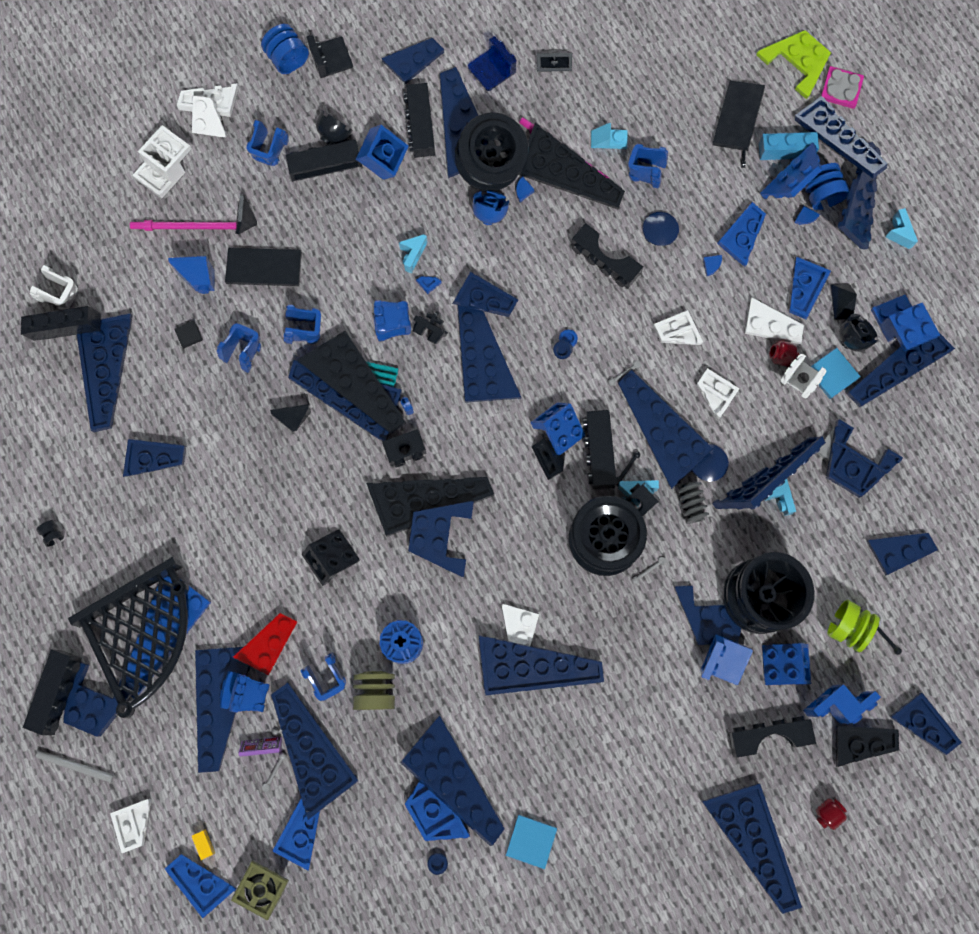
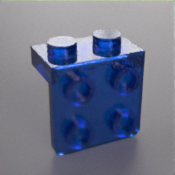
(493, 65)

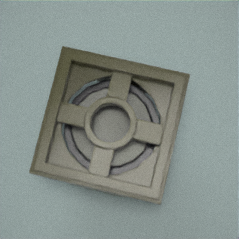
(261, 888)

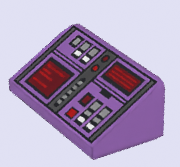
(260, 746)

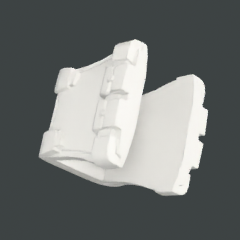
(66, 298)
(798, 367)

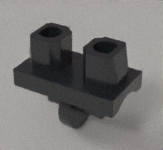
(436, 332)

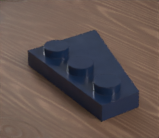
(413, 60)
(484, 296)
(151, 456)
(901, 551)
(927, 724)

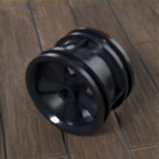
(793, 580)

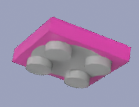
(842, 87)

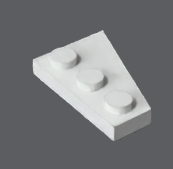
(223, 98)
(771, 324)

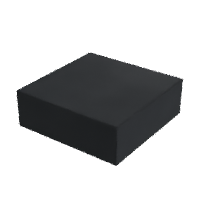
(188, 334)

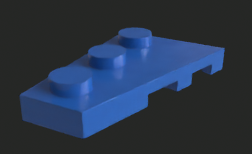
(742, 234)
(806, 287)
(298, 838)
(198, 884)

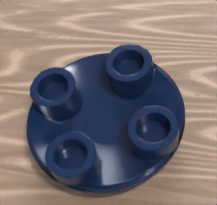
(660, 228)
(713, 465)

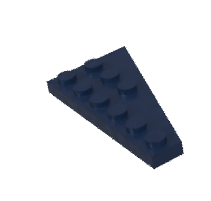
(457, 113)
(860, 207)
(668, 435)
(213, 722)
(444, 771)
(750, 829)

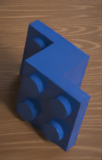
(905, 322)
(842, 704)

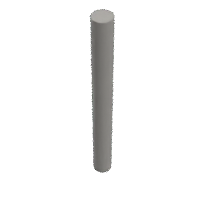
(75, 766)

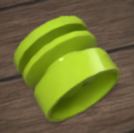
(855, 627)

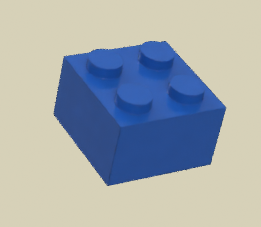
(382, 152)

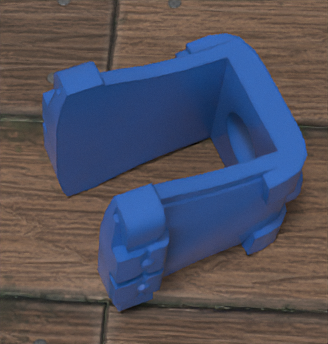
(279, 140)
(652, 156)
(296, 314)
(391, 319)
(227, 347)
(308, 673)
(242, 693)

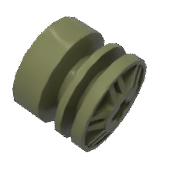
(373, 691)

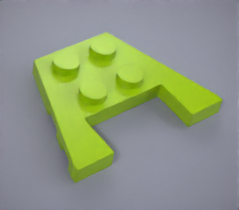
(802, 52)

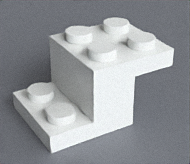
(161, 161)

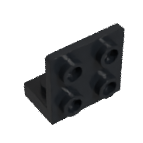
(329, 56)
(329, 556)

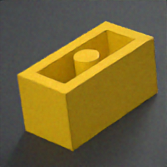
(203, 844)

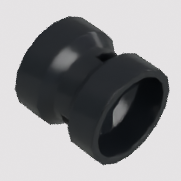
(49, 531)

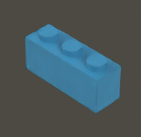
(785, 145)

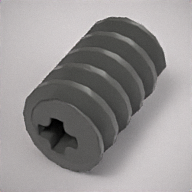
(692, 502)

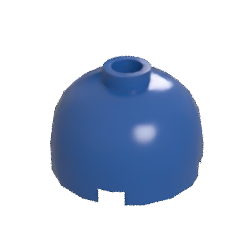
(490, 207)

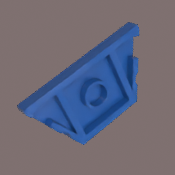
(796, 175)
(433, 816)

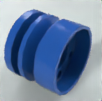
(284, 48)
(827, 186)
(411, 648)

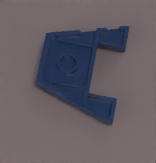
(851, 468)
(431, 535)
(706, 620)
(90, 709)

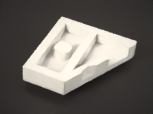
(206, 118)
(678, 330)
(716, 392)
(519, 624)
(131, 825)

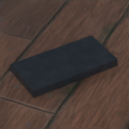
(738, 115)
(263, 267)

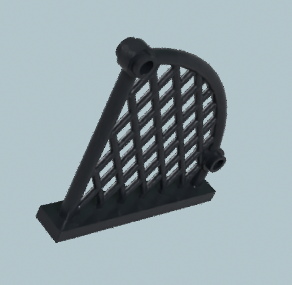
(116, 598)

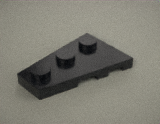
(860, 743)

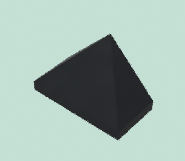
(554, 60)
(245, 216)
(843, 300)
(292, 416)
(550, 462)

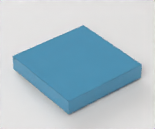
(838, 373)
(531, 842)

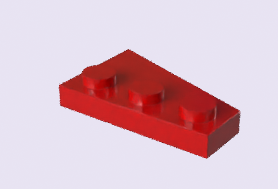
(267, 644)

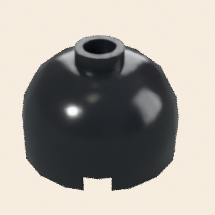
(331, 129)
(857, 334)

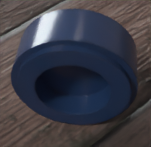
(563, 349)
(437, 863)

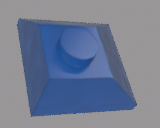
(195, 272)

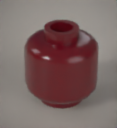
(783, 353)
(831, 814)

